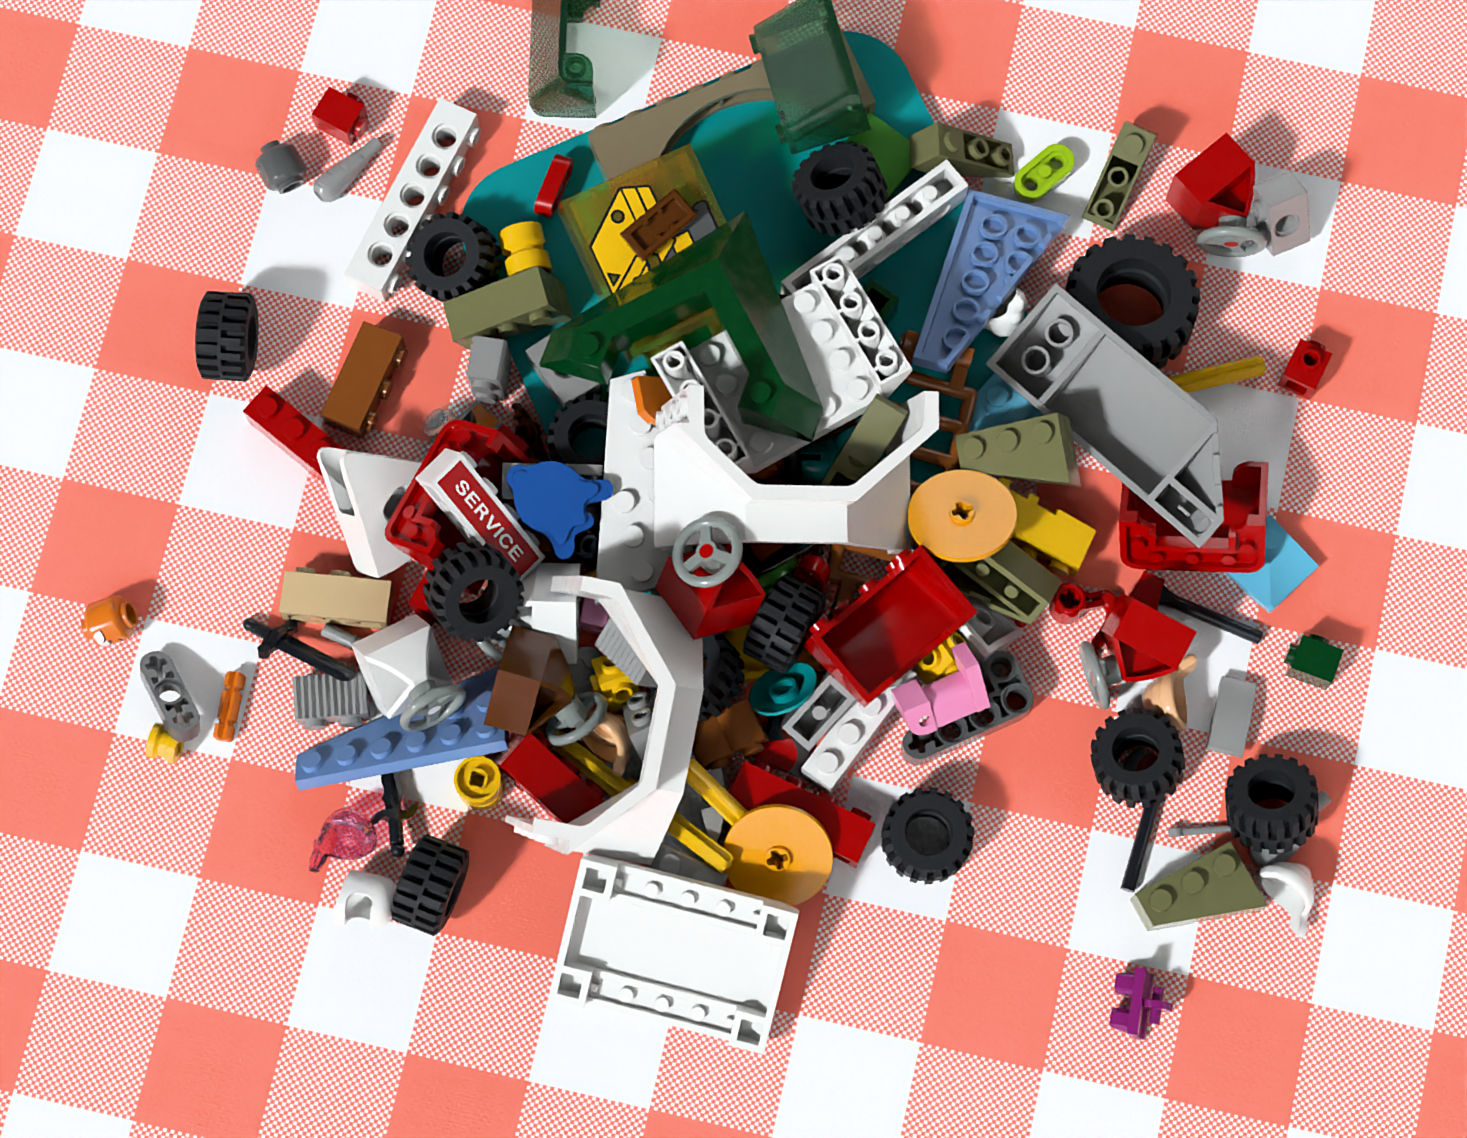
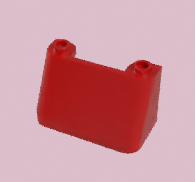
(418, 523)
(1235, 547)

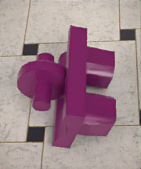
(1139, 987)

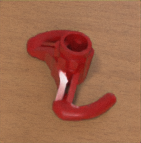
(1072, 601)

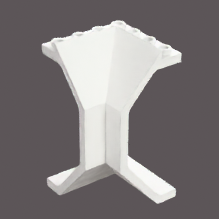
(700, 481)
(637, 819)

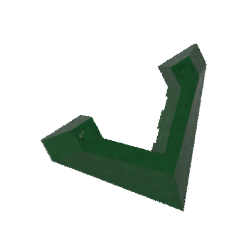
(716, 273)

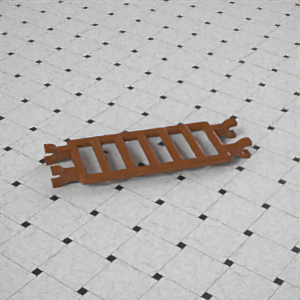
(953, 387)

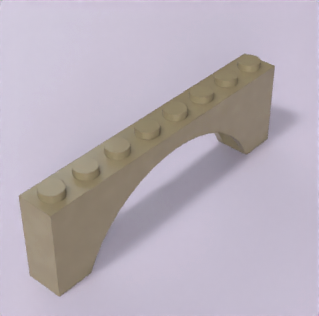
(656, 131)

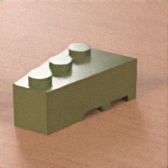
(508, 307)
(1025, 450)
(1007, 581)
(1199, 892)

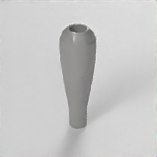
(341, 175)

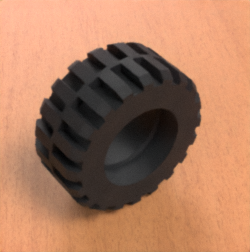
(1152, 269)

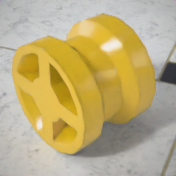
(162, 745)

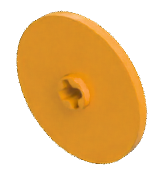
(947, 535)
(792, 833)

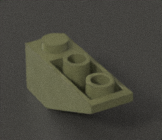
(966, 151)
(1119, 175)
(865, 442)

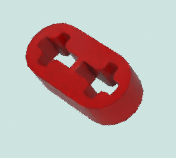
(554, 186)
(819, 569)

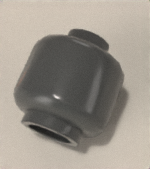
(280, 167)

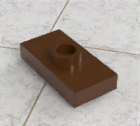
(658, 225)

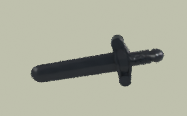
(281, 638)

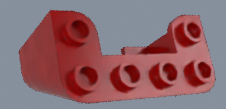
(889, 625)

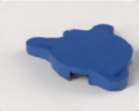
(554, 501)

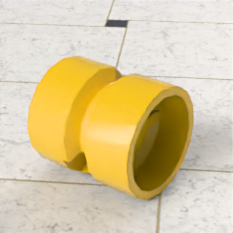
(524, 247)
(479, 783)

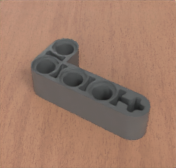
(969, 728)

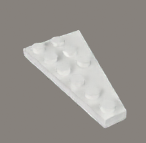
(627, 517)

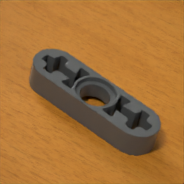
(170, 682)

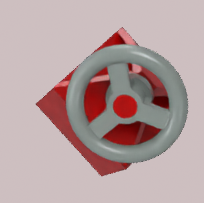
(1218, 194)
(711, 585)
(1140, 647)

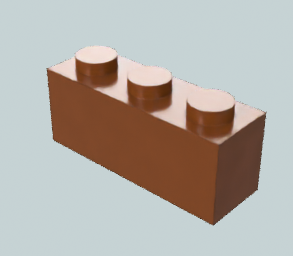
(364, 380)

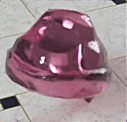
(343, 837)

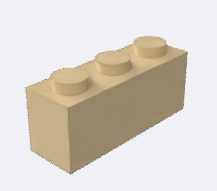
(337, 599)

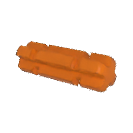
(229, 706)

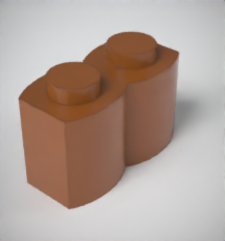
(729, 735)

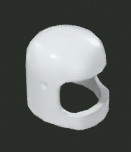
(365, 898)

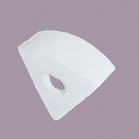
(364, 497)

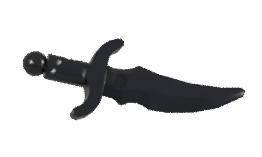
(393, 813)

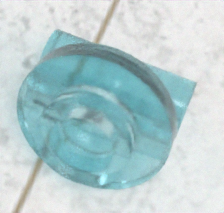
(436, 421)

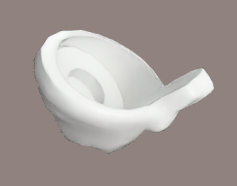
(1009, 315)
(1290, 888)

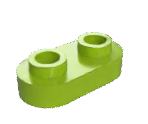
(1042, 174)

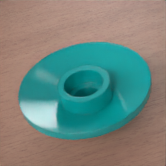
(782, 693)

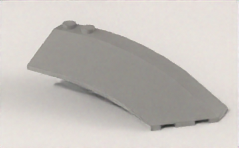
(1119, 410)

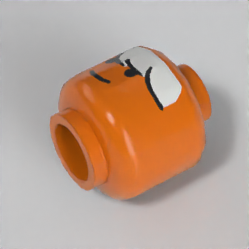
(109, 621)

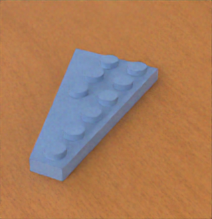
(986, 261)
(388, 748)

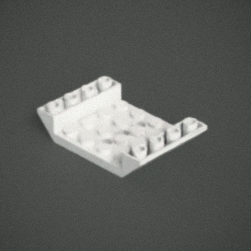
(843, 348)

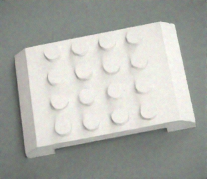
(674, 951)

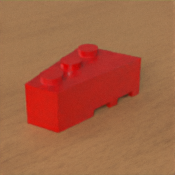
(547, 778)

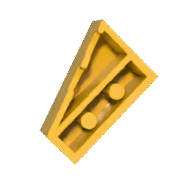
(1050, 535)

